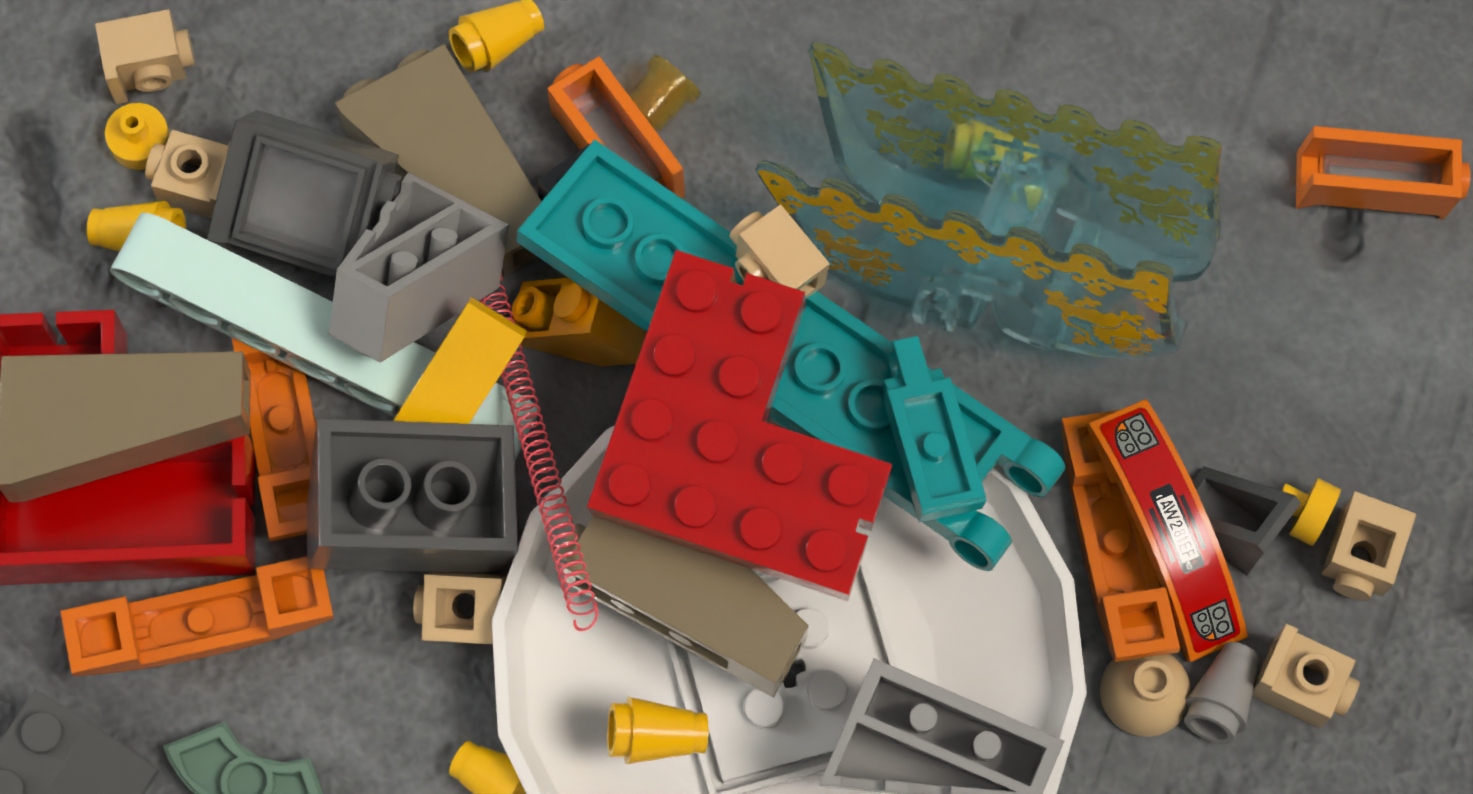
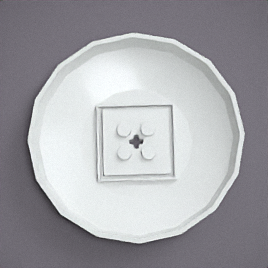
(915, 604)

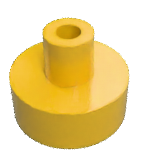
(133, 132)
(1313, 510)

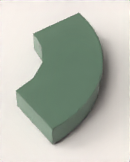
(220, 765)

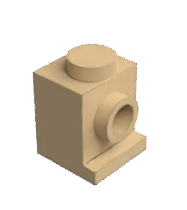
(143, 53)
(189, 191)
(779, 251)
(1381, 532)
(439, 611)
(1285, 688)

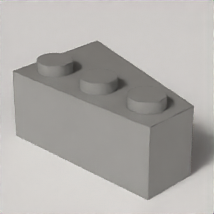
(415, 269)
(933, 741)

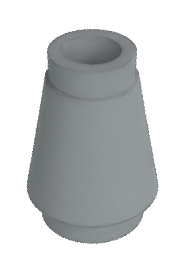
(1223, 695)

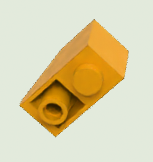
(575, 324)

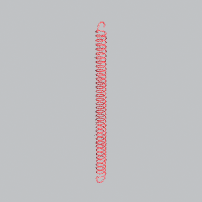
(552, 487)

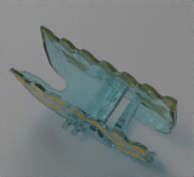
(971, 195)

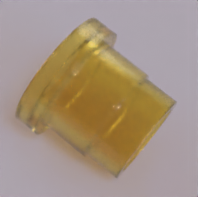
(663, 92)

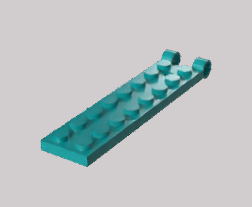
(617, 240)

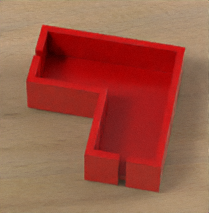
(696, 447)
(143, 523)

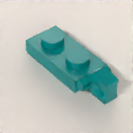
(930, 435)

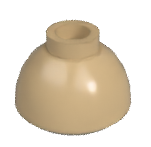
(1145, 694)

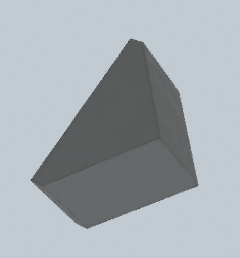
(1243, 514)

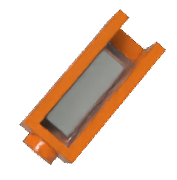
(597, 107)
(1381, 171)

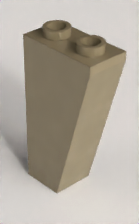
(443, 138)
(111, 413)
(691, 600)

